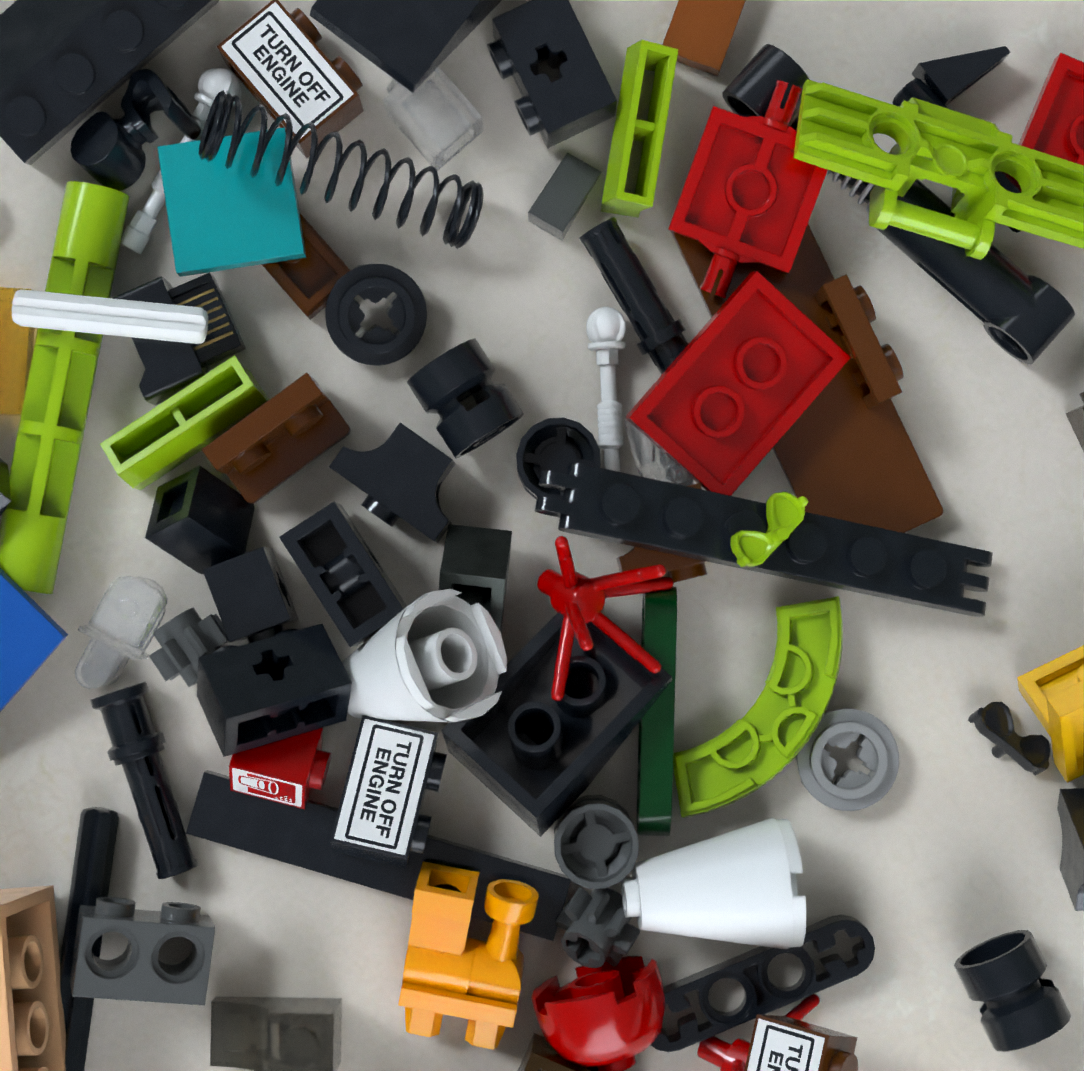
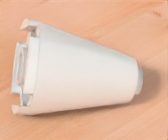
(429, 663)
(724, 888)

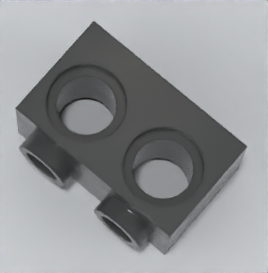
(138, 971)

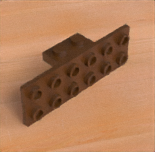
(850, 442)

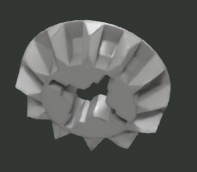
(875, 749)

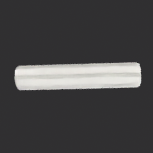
(109, 316)

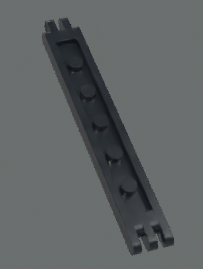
(818, 551)

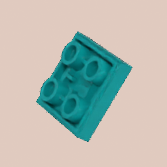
(225, 215)

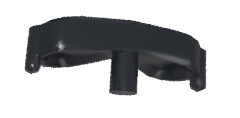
(997, 725)

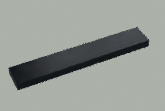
(304, 838)

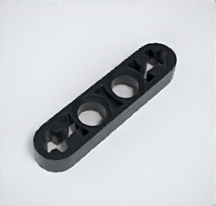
(761, 994)

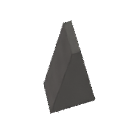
(563, 196)

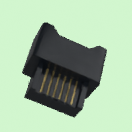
(173, 364)

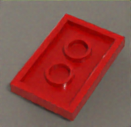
(738, 386)

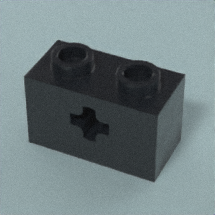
(551, 33)
(343, 573)
(273, 689)

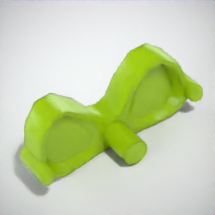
(783, 515)

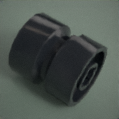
(451, 380)
(552, 447)
(1018, 1003)

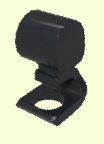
(113, 147)

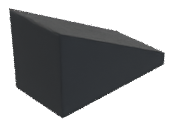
(956, 74)

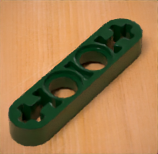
(657, 725)

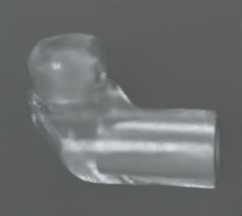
(652, 461)

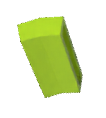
(639, 57)
(183, 424)

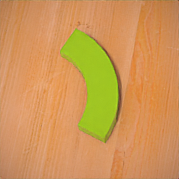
(780, 719)

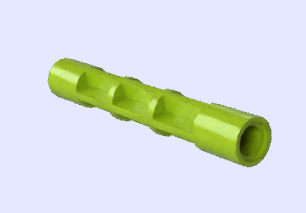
(59, 390)

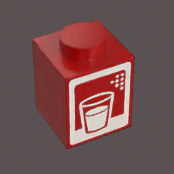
(282, 769)

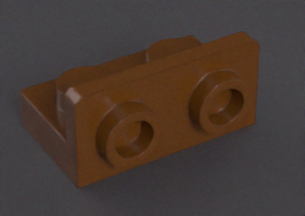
(278, 439)

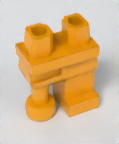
(460, 973)

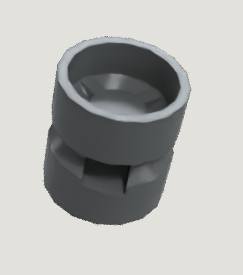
(595, 842)

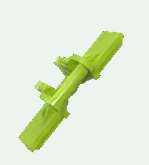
(947, 149)

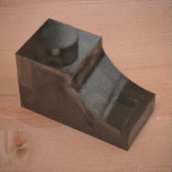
(276, 1033)

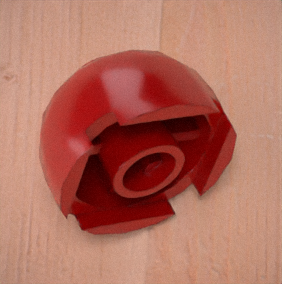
(603, 1013)

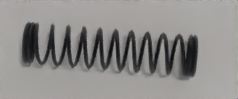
(216, 127)

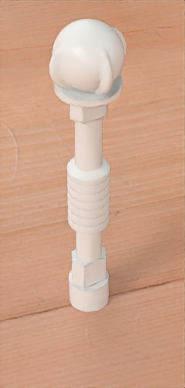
(209, 85)
(605, 331)

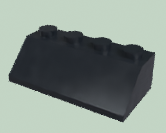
(72, 56)

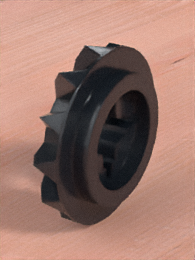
(376, 344)

